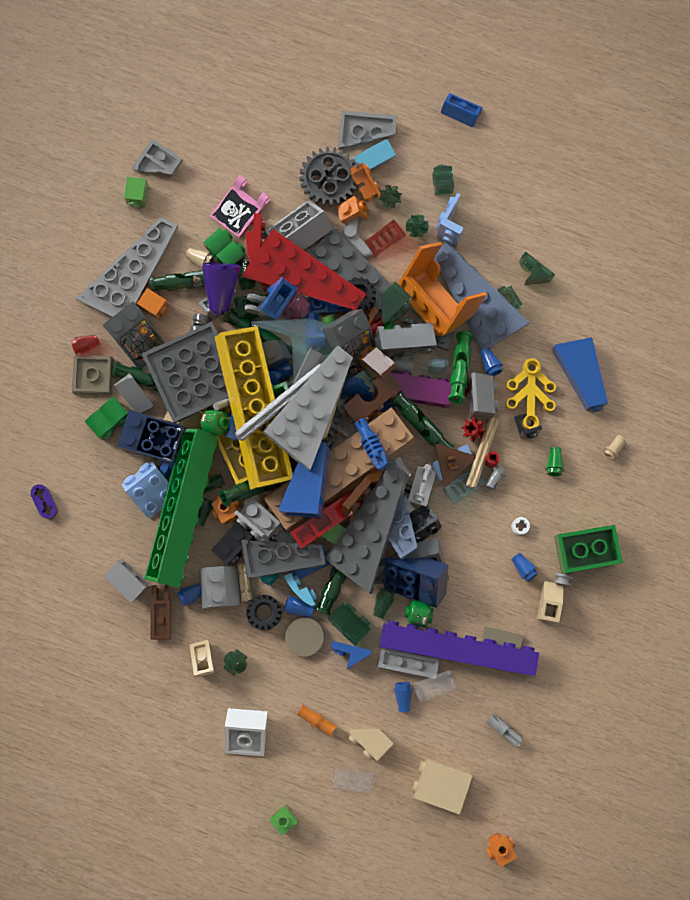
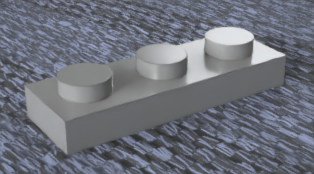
(408, 662)

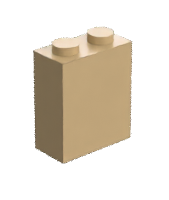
(441, 785)

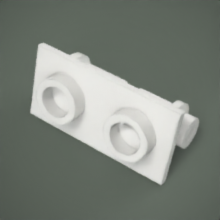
(422, 485)

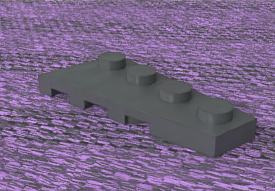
(273, 558)

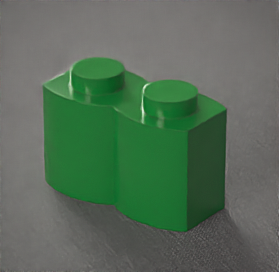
(224, 248)
(107, 418)

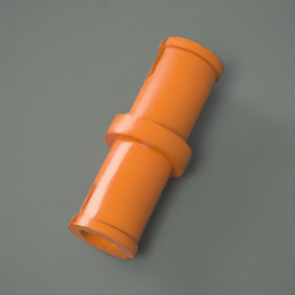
(316, 720)

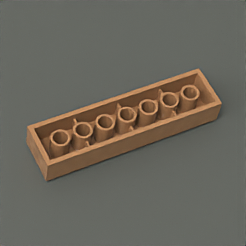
(351, 464)

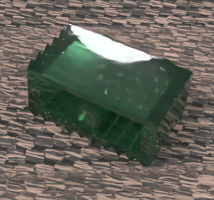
(349, 623)

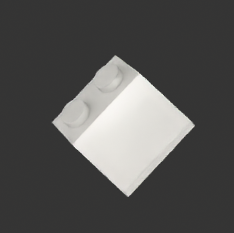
(245, 732)

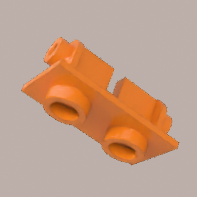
(363, 175)

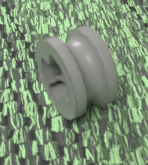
(563, 579)

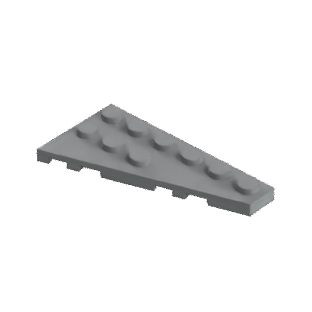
(130, 272)
(305, 417)

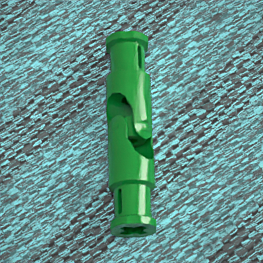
(460, 364)

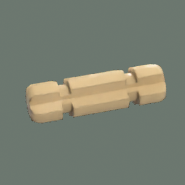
(244, 583)

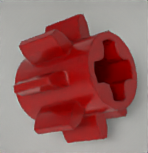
(472, 424)

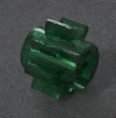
(390, 196)
(417, 225)
(235, 662)

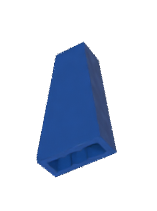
(582, 369)
(307, 488)

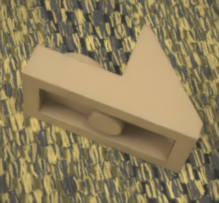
(202, 658)

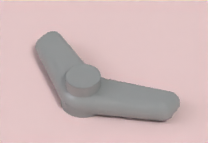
(351, 234)

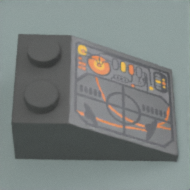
(133, 333)
(352, 334)

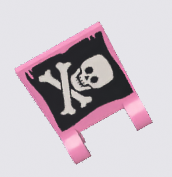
(238, 208)

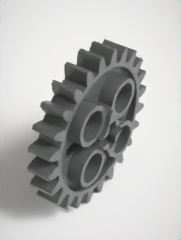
(316, 167)

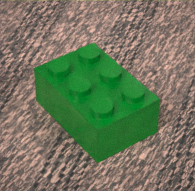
(588, 549)

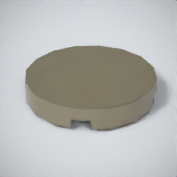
(304, 637)

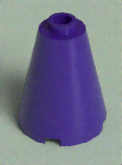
(220, 285)

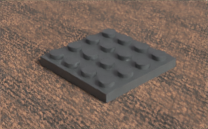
(188, 372)

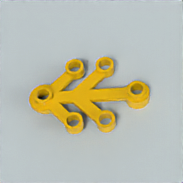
(531, 391)

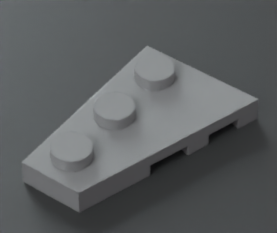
(364, 127)

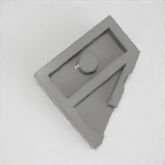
(157, 160)

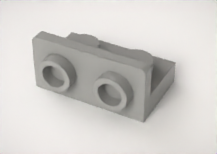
(258, 519)

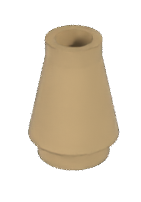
(199, 257)

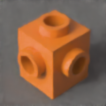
(225, 516)
(501, 856)

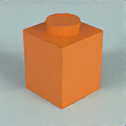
(153, 304)

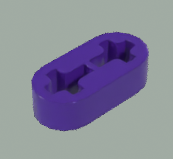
(48, 499)

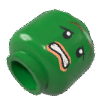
(215, 422)
(419, 613)

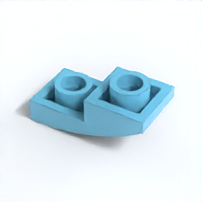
(376, 155)
(305, 594)

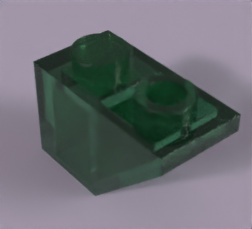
(393, 302)

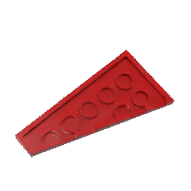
(286, 260)

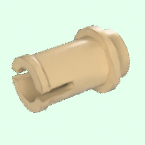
(612, 451)

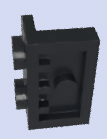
(424, 523)
(231, 545)

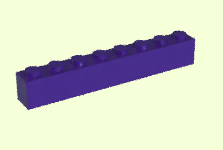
(459, 649)

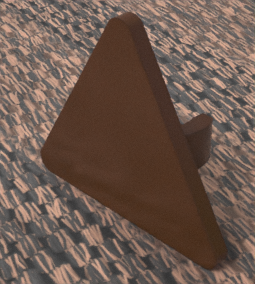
(452, 462)

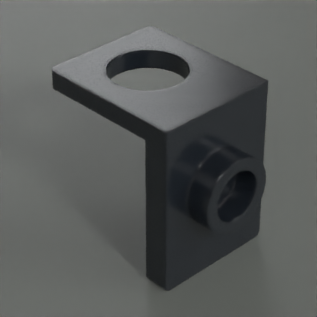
(529, 433)

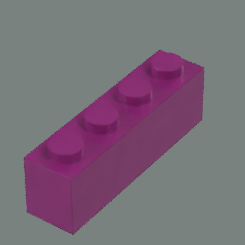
(423, 389)

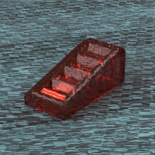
(387, 228)

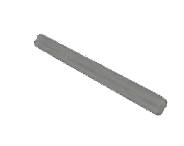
(273, 408)

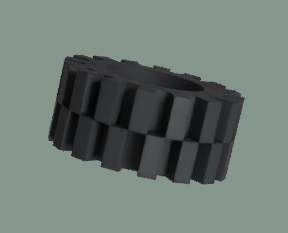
(368, 288)
(252, 612)

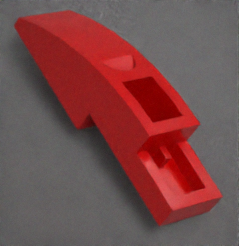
(254, 241)
(318, 526)

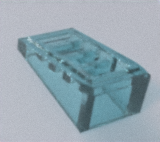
(437, 365)
(452, 496)

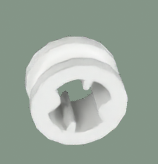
(524, 530)

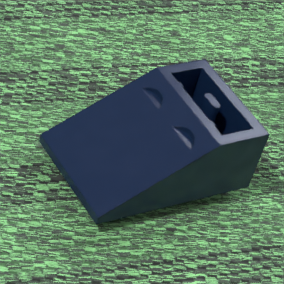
(150, 437)
(417, 579)

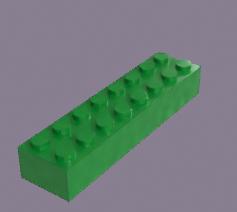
(181, 507)

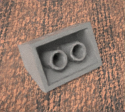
(303, 225)

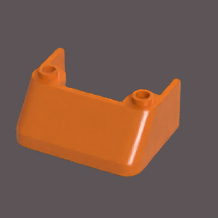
(431, 298)

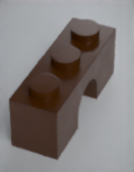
(384, 389)

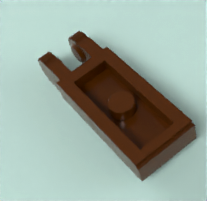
(362, 491)
(160, 615)

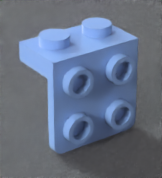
(448, 230)
(147, 489)

